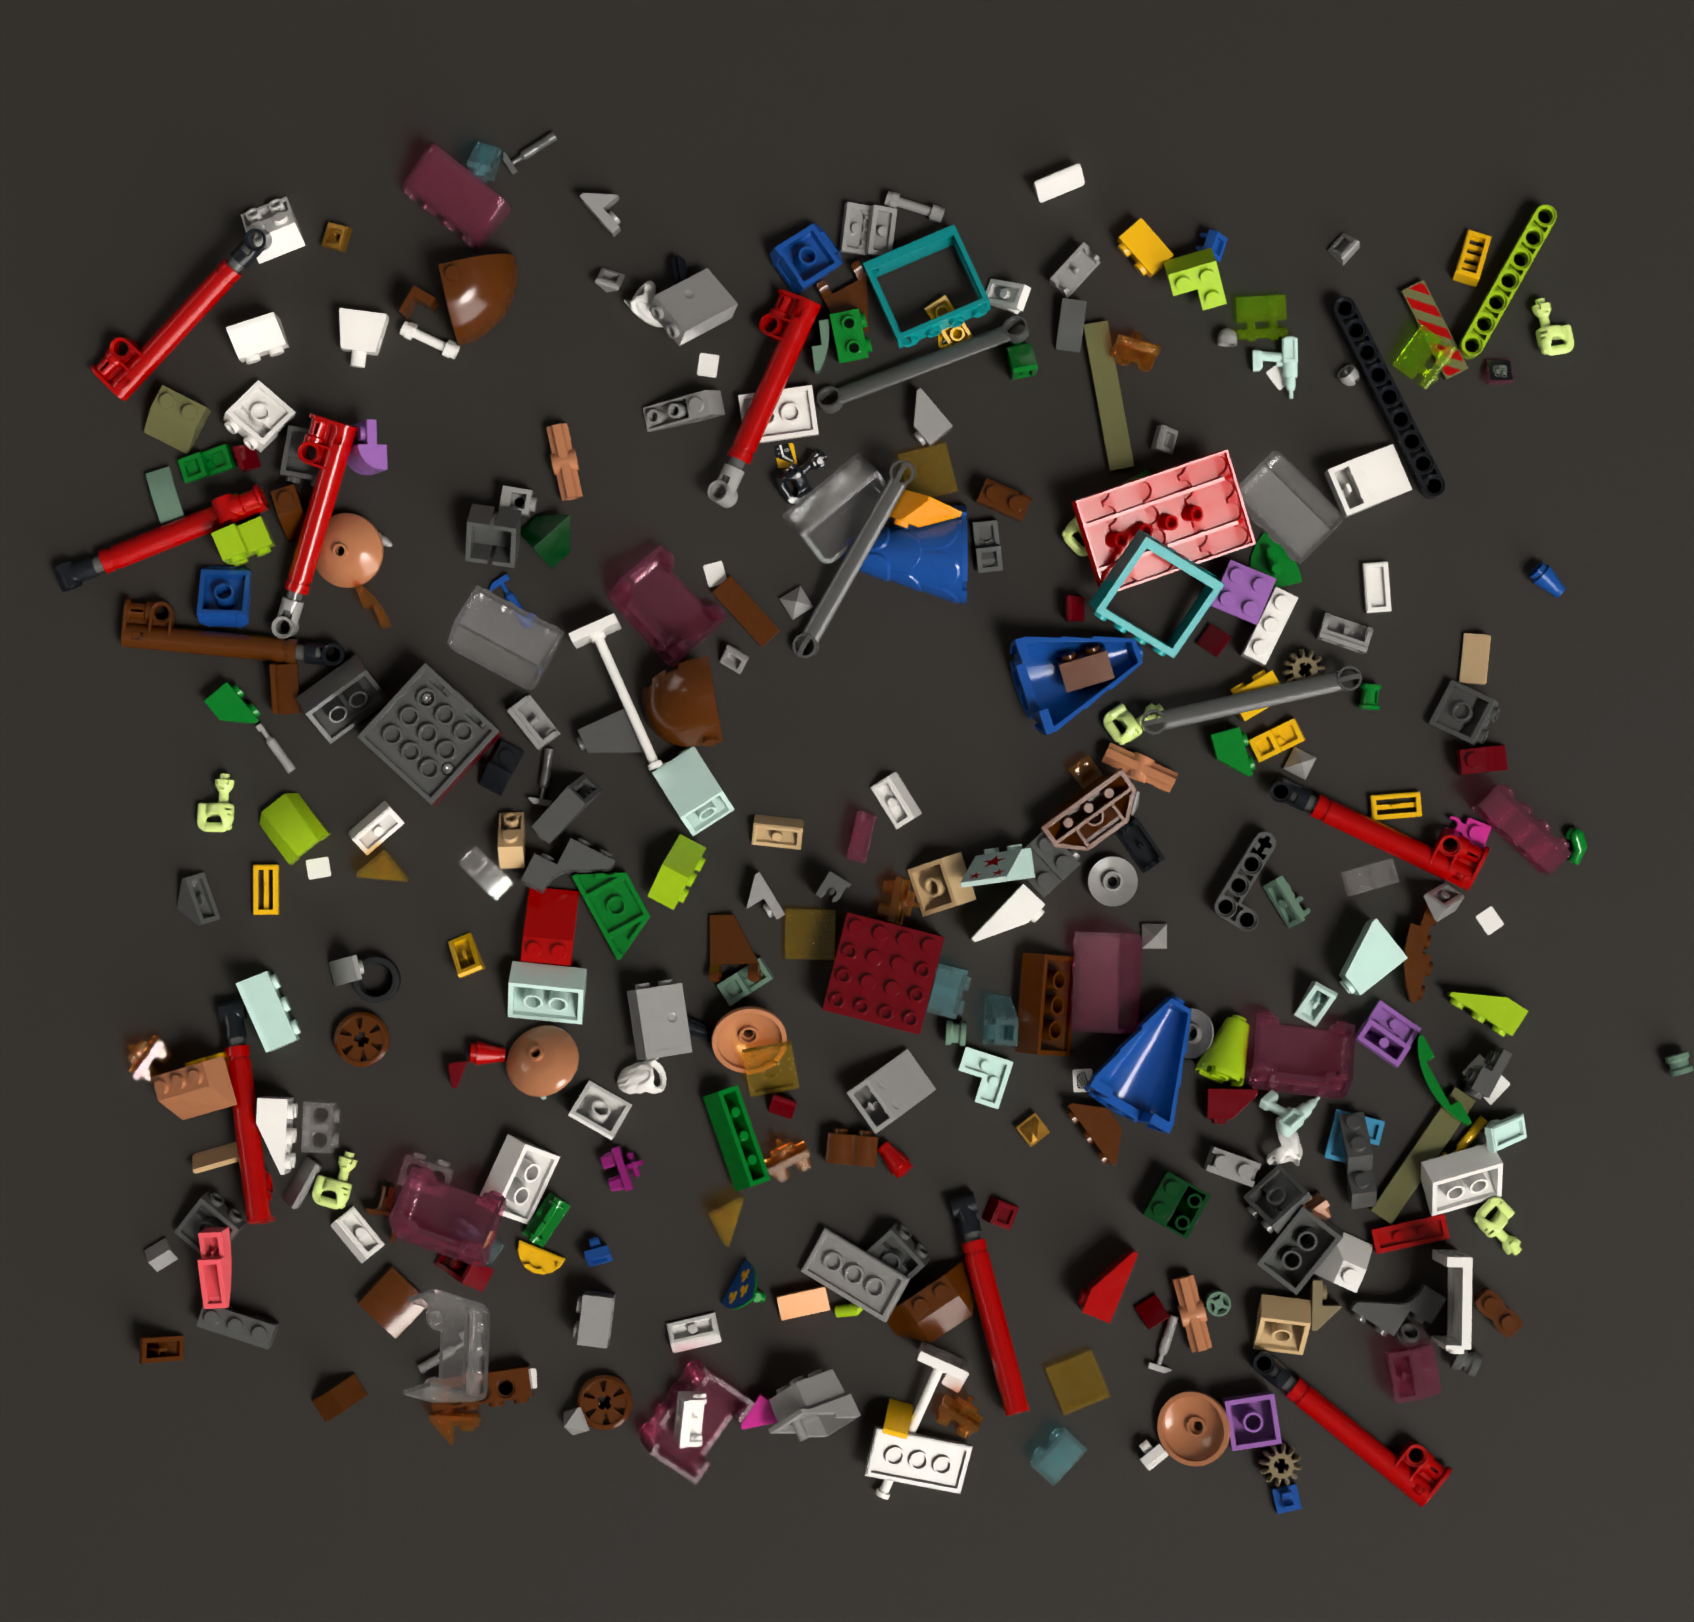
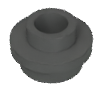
(1408, 1335)

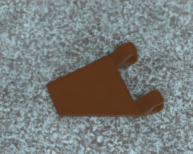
(849, 297)
(730, 947)

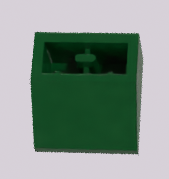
(1176, 1204)

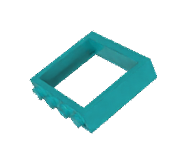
(913, 252)
(1121, 571)

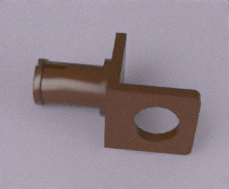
(384, 1206)

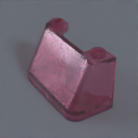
(664, 608)
(1302, 1058)
(447, 1218)

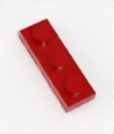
(1409, 1233)

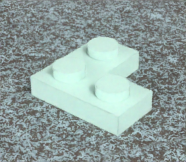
(993, 1072)

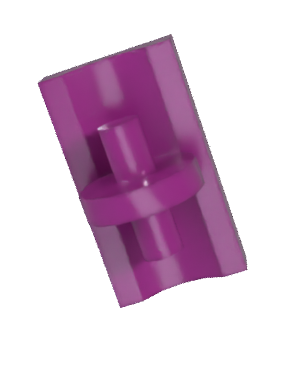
(623, 1180)

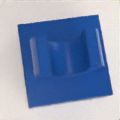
(1214, 240)
(598, 1253)
(1286, 1498)

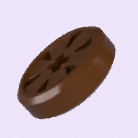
(349, 1048)
(620, 1401)

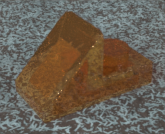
(447, 1423)

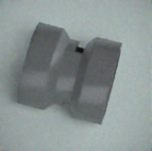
(1467, 1362)

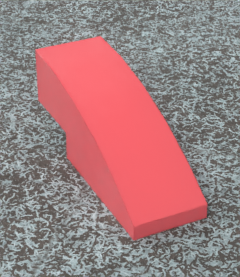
(215, 1267)

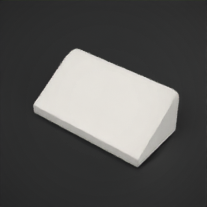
(1059, 183)
(896, 800)
(375, 827)
(357, 1234)
(693, 1332)

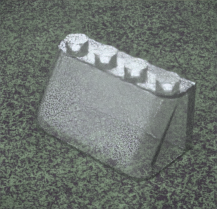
(1288, 507)
(836, 509)
(504, 638)

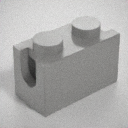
(1232, 1166)

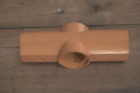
(564, 461)
(1139, 767)
(1192, 1313)

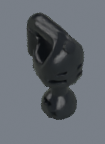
(797, 476)

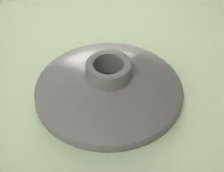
(1126, 881)
(1205, 1032)

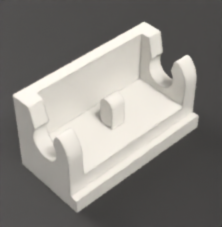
(689, 1418)

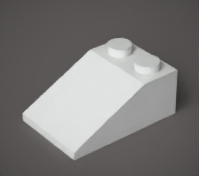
(1014, 912)

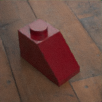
(1481, 760)
(1226, 1102)
(465, 1273)

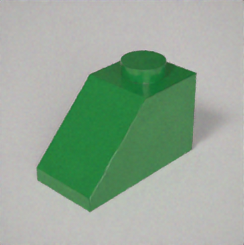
(1021, 360)

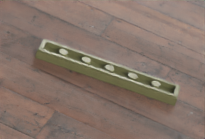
(1108, 396)
(1426, 1147)

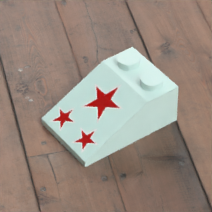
(1000, 866)

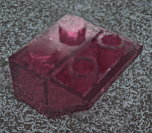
(1412, 1373)

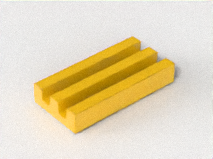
(1374, 807)
(266, 868)

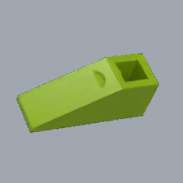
(1498, 1011)

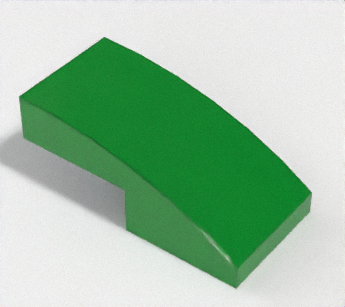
(206, 464)

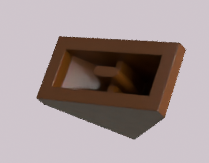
(161, 1348)
(340, 1398)

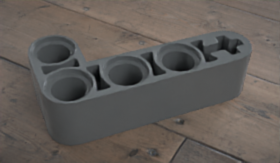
(1248, 879)

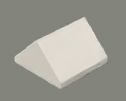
(600, 1110)

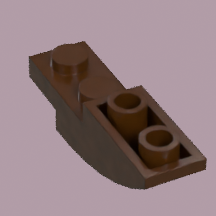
(1417, 964)

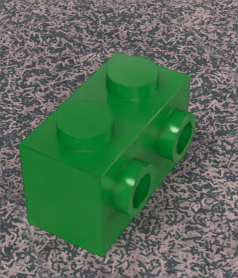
(849, 335)

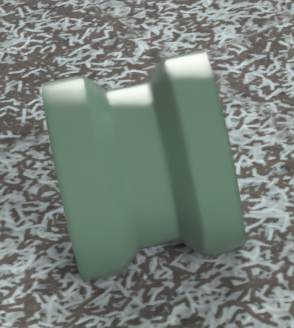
(955, 1033)
(1679, 1063)
(1221, 1305)

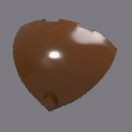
(478, 293)
(684, 705)

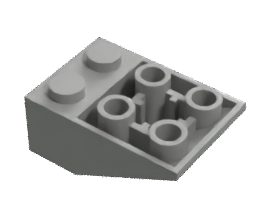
(891, 1091)

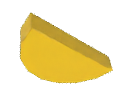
(538, 1259)

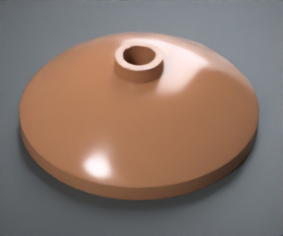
(361, 551)
(730, 1038)
(547, 1071)
(1181, 1435)

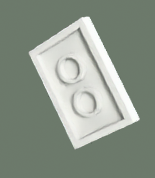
(792, 416)

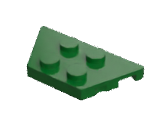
(615, 907)

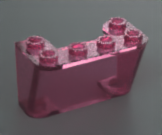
(722, 1404)

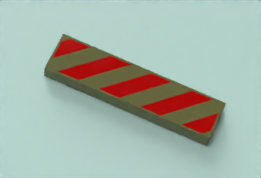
(1427, 313)

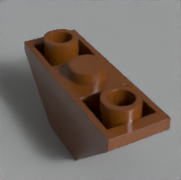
(1099, 1128)

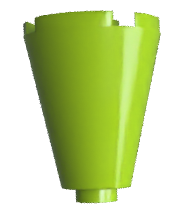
(1228, 1053)

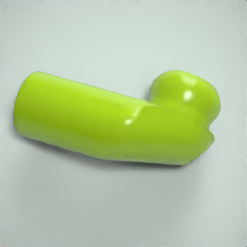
(847, 1310)

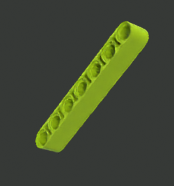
(1511, 270)

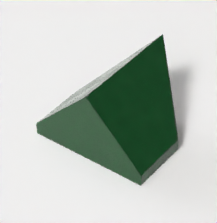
(549, 537)

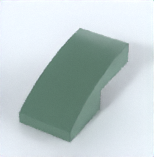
(820, 351)
(165, 495)
(739, 985)

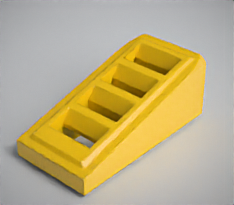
(1469, 273)

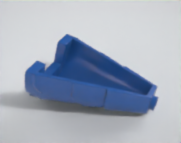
(924, 557)
(1041, 684)
(1147, 1068)

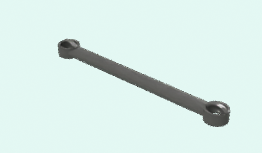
(923, 364)
(854, 558)
(1251, 700)

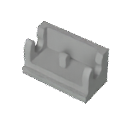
(1075, 270)
(1345, 633)
(533, 722)

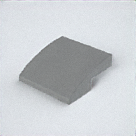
(867, 229)

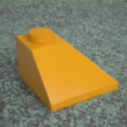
(921, 510)

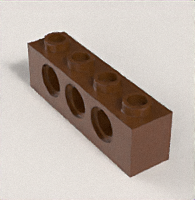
(522, 1389)

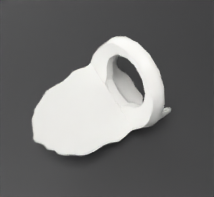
(641, 303)
(640, 1078)
(1289, 1151)

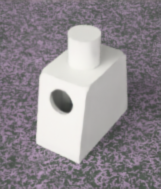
(361, 334)

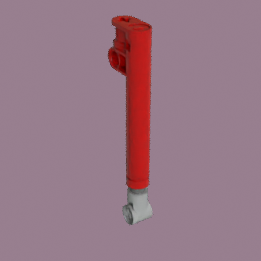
(794, 321)
(333, 446)

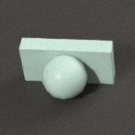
(1505, 1132)

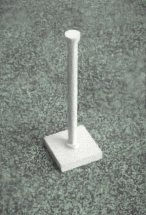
(596, 633)
(941, 1362)

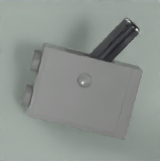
(692, 303)
(662, 1021)

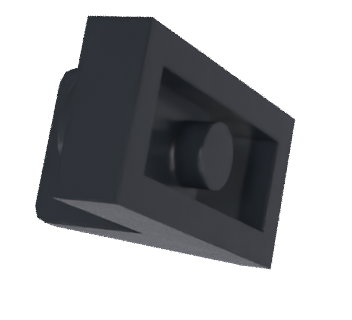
(501, 768)

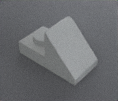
(598, 205)
(761, 891)

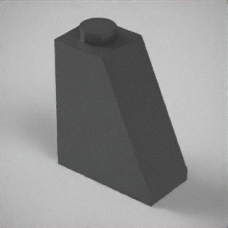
(610, 735)
(566, 808)

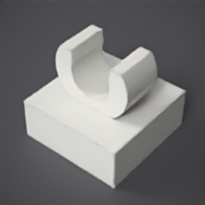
(1153, 1455)

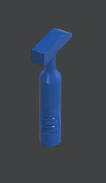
(509, 596)

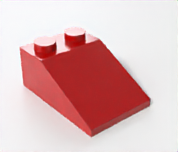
(550, 927)
(1105, 1290)

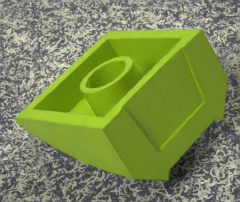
(292, 826)

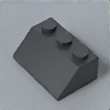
(342, 699)
(1301, 1248)

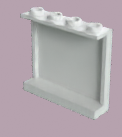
(1458, 1300)

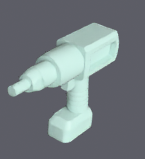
(1287, 359)
(1291, 1118)

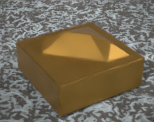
(336, 237)
(1032, 1129)

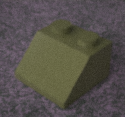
(176, 419)

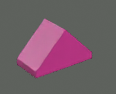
(760, 1414)

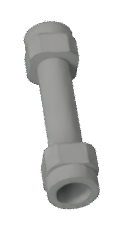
(894, 200)

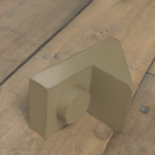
(1320, 1312)

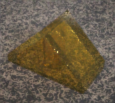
(383, 868)
(726, 1218)

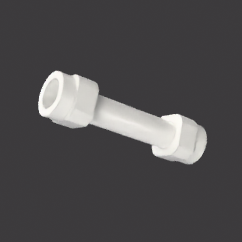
(449, 349)

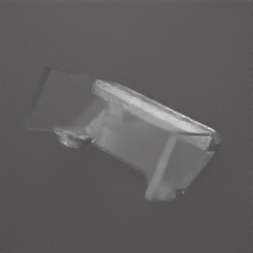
(463, 1348)

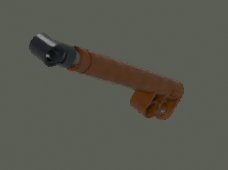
(148, 632)

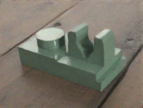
(1285, 901)

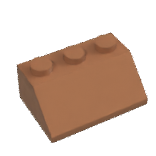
(196, 1089)

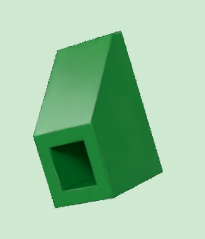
(231, 707)
(1231, 751)

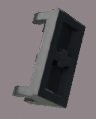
(1140, 845)

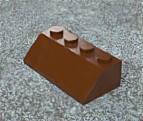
(1045, 1005)

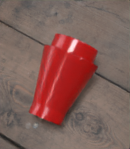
(485, 1053)
(895, 1160)

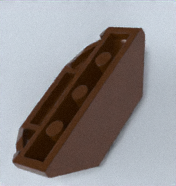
(1092, 813)
(935, 1306)

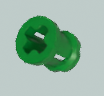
(1369, 696)

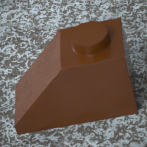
(289, 510)

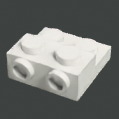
(258, 416)

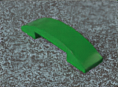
(1455, 1110)

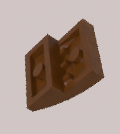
(389, 1302)

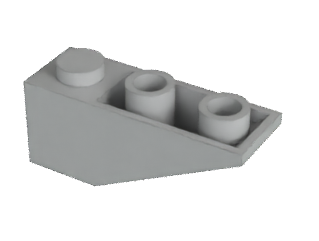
(684, 410)

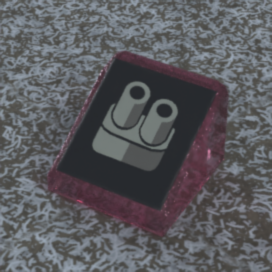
(1499, 372)

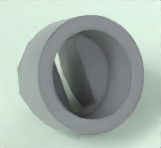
(1227, 338)
(1348, 375)

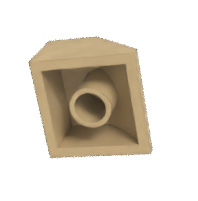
(939, 884)
(1282, 1324)

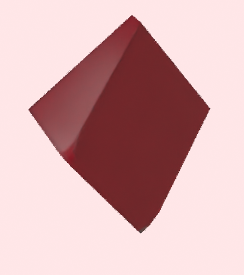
(246, 458)
(1075, 608)
(1213, 640)
(456, 1072)
(782, 1106)
(999, 1213)
(1152, 1312)

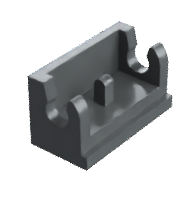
(835, 883)

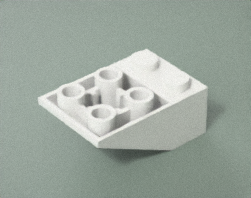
(1367, 480)
(276, 1126)

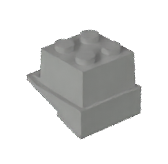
(812, 1406)

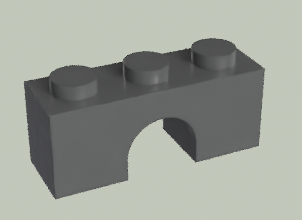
(239, 1326)

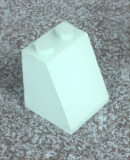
(693, 790)
(1370, 959)

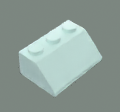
(546, 992)
(269, 1011)

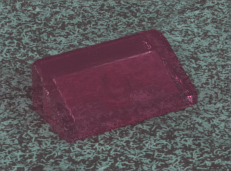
(861, 837)

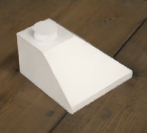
(1347, 1263)

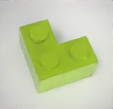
(1199, 273)
(243, 541)
(678, 872)

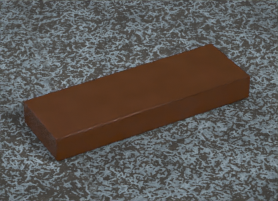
(746, 611)

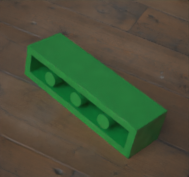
(736, 1138)

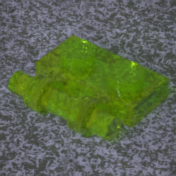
(1261, 309)
(1417, 353)

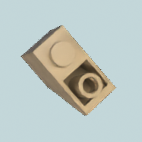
(511, 840)

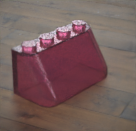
(455, 196)
(1106, 982)

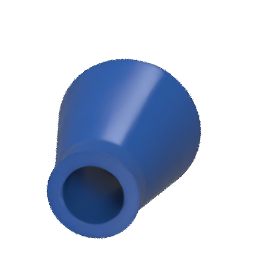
(1545, 578)

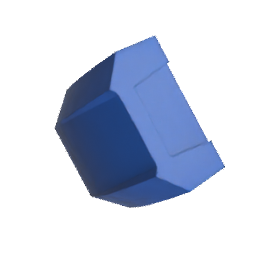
(806, 258)
(224, 596)

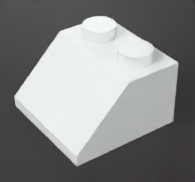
(258, 338)

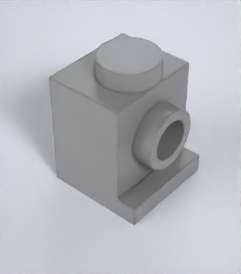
(509, 496)

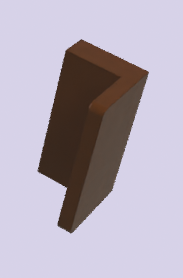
(415, 297)
(285, 688)

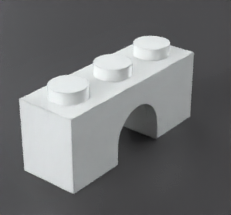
(1269, 626)

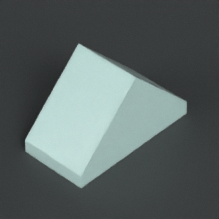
(1315, 1003)

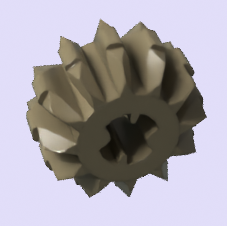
(1295, 668)
(1287, 1458)

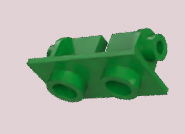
(546, 1219)

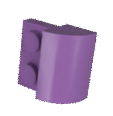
(367, 455)
(1387, 1034)

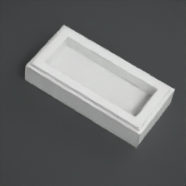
(1376, 587)

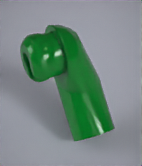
(1579, 844)

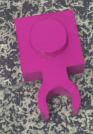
(1473, 830)

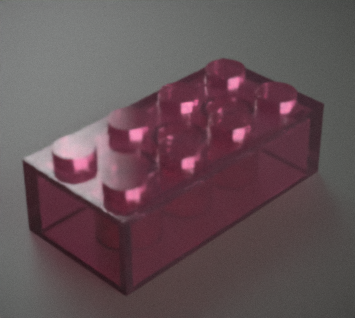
(1521, 829)

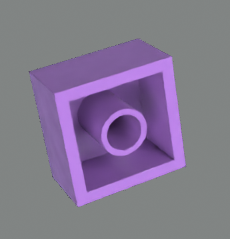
(1243, 592)
(1252, 1420)

